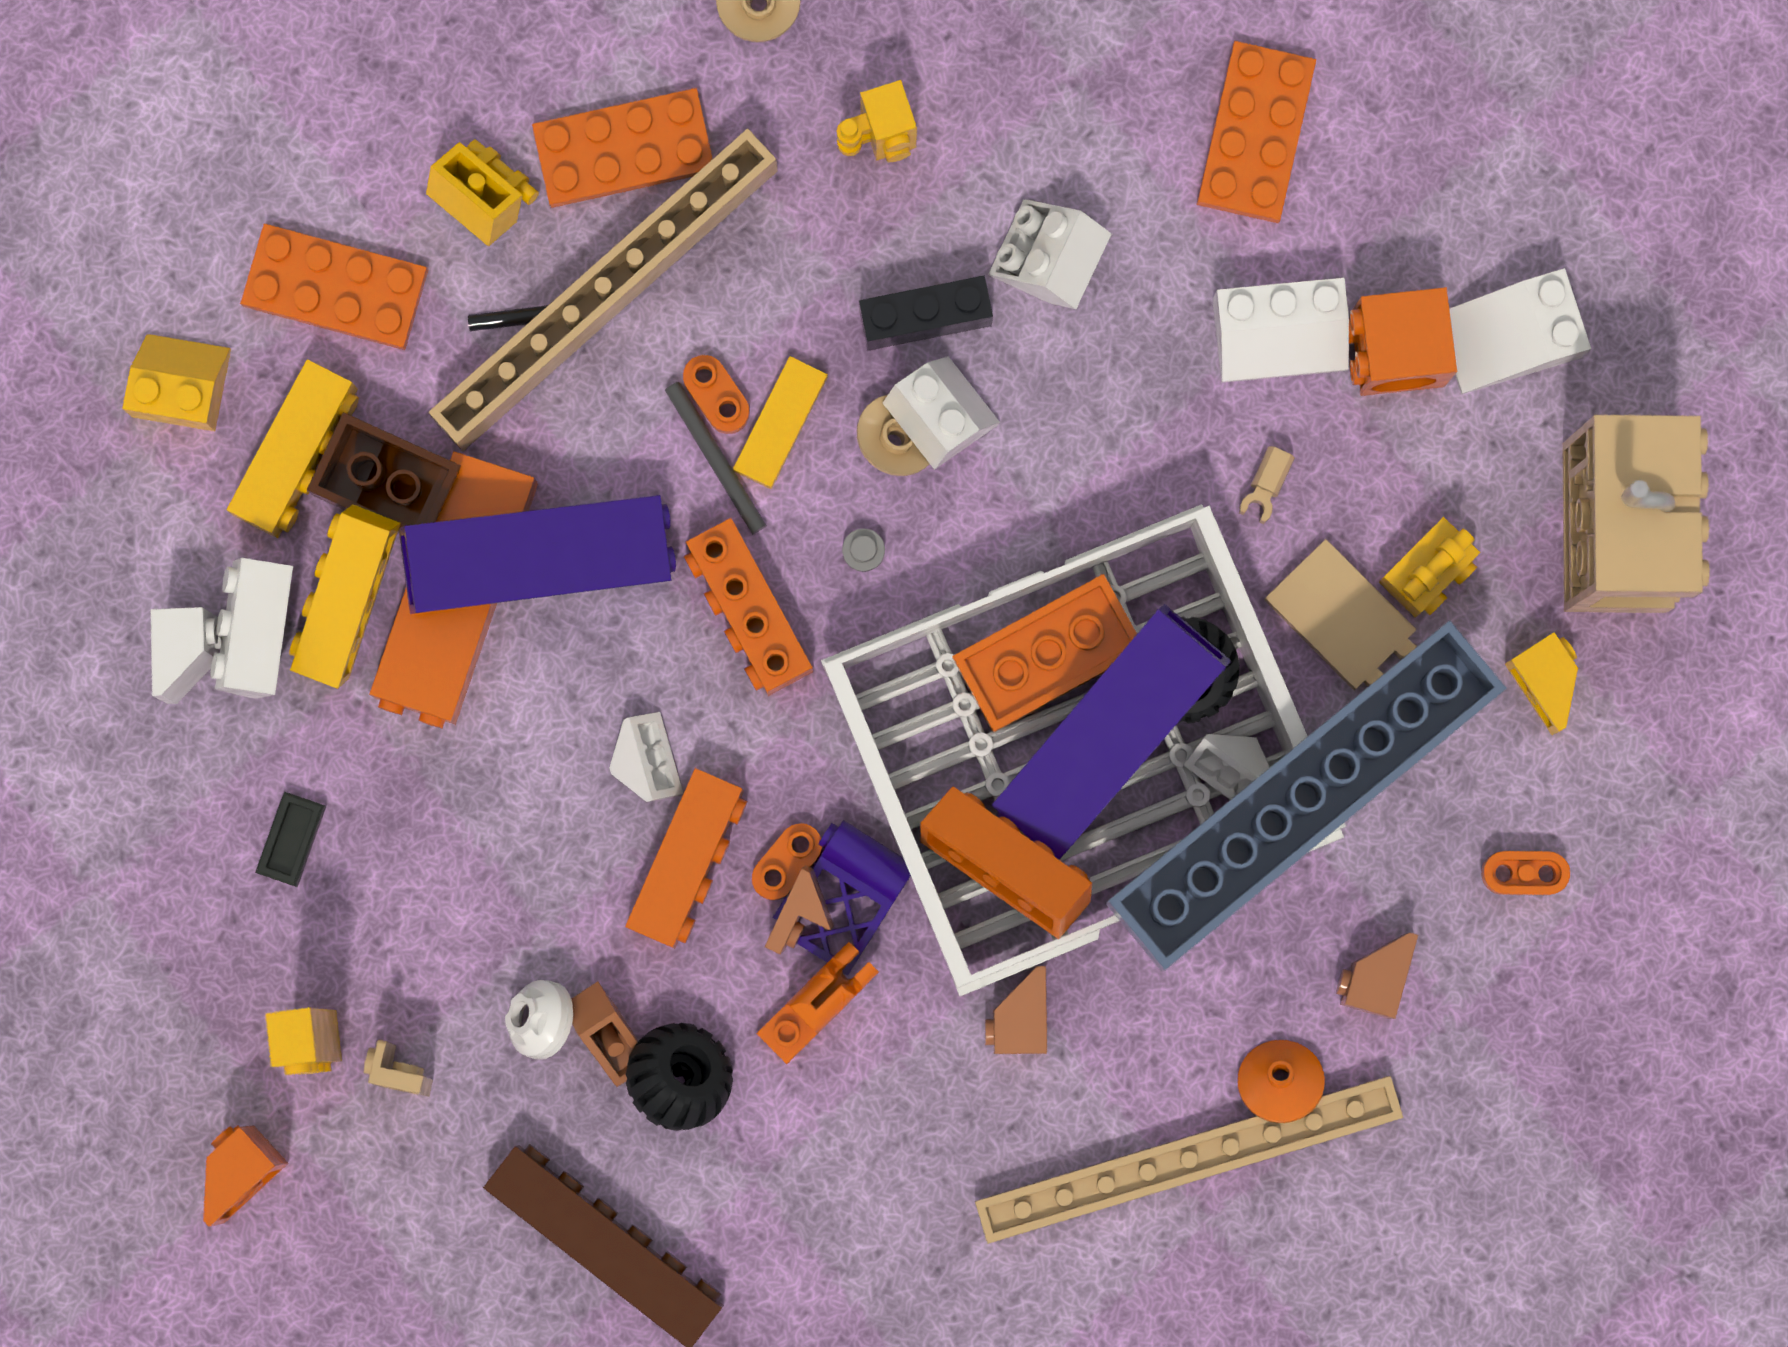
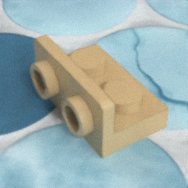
(401, 1076)

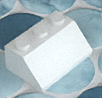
(1282, 329)
(251, 628)

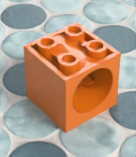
(1402, 342)

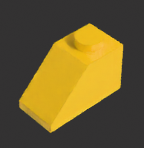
(1547, 679)

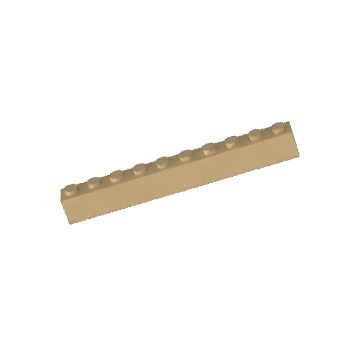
(604, 290)

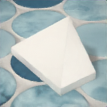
(645, 758)
(1228, 762)

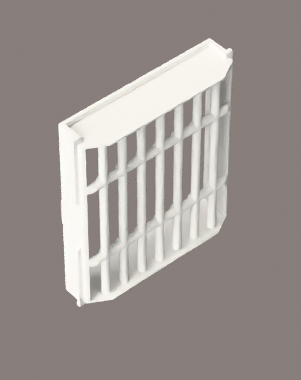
(1245, 635)

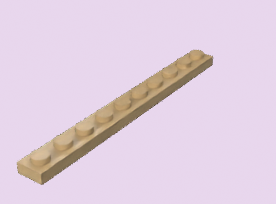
(1184, 1161)

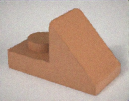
(803, 901)

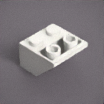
(1050, 252)

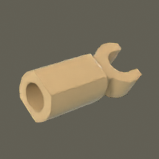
(1268, 481)

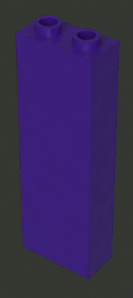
(536, 554)
(1111, 731)

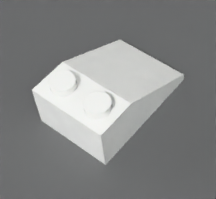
(1517, 331)

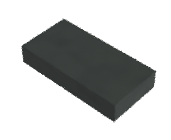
(290, 839)

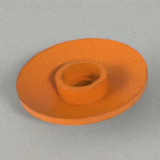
(1285, 1099)

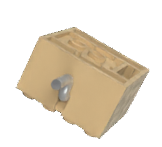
(1634, 513)

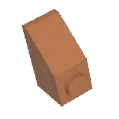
(1378, 978)
(1021, 1018)
(603, 1031)

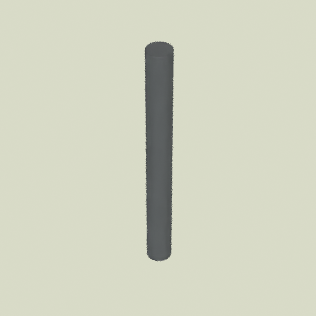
(715, 458)

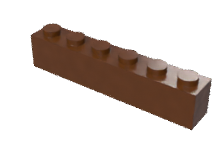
(603, 1245)

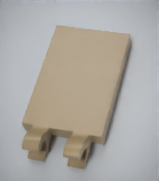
(1341, 616)

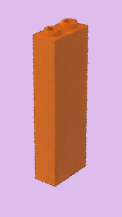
(436, 652)

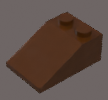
(382, 474)

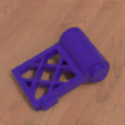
(865, 867)

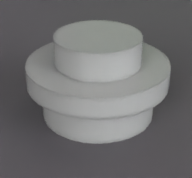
(863, 550)

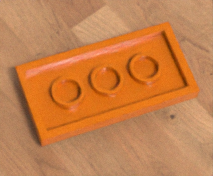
(1256, 132)
(622, 147)
(334, 286)
(1046, 653)

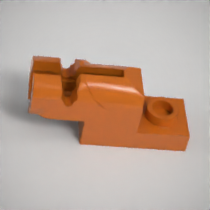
(815, 1005)

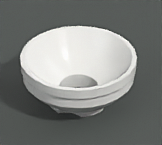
(547, 1022)

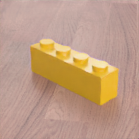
(293, 449)
(344, 595)
(303, 1040)

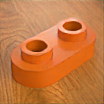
(715, 394)
(786, 861)
(1524, 873)

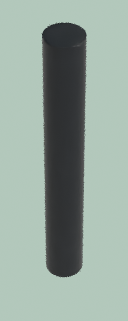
(503, 318)

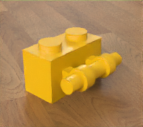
(883, 122)
(479, 189)
(1430, 567)

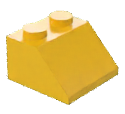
(177, 382)

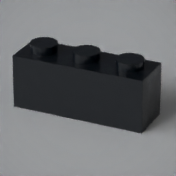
(925, 313)

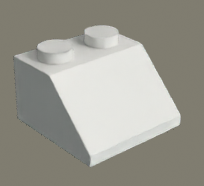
(939, 410)
(181, 650)

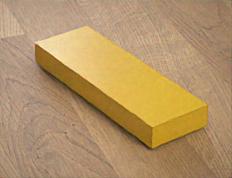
(780, 422)

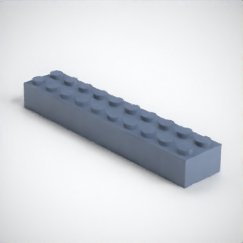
(1305, 796)

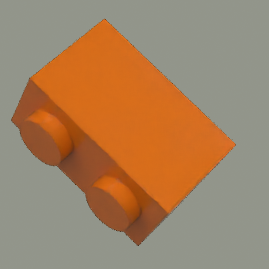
(237, 1171)

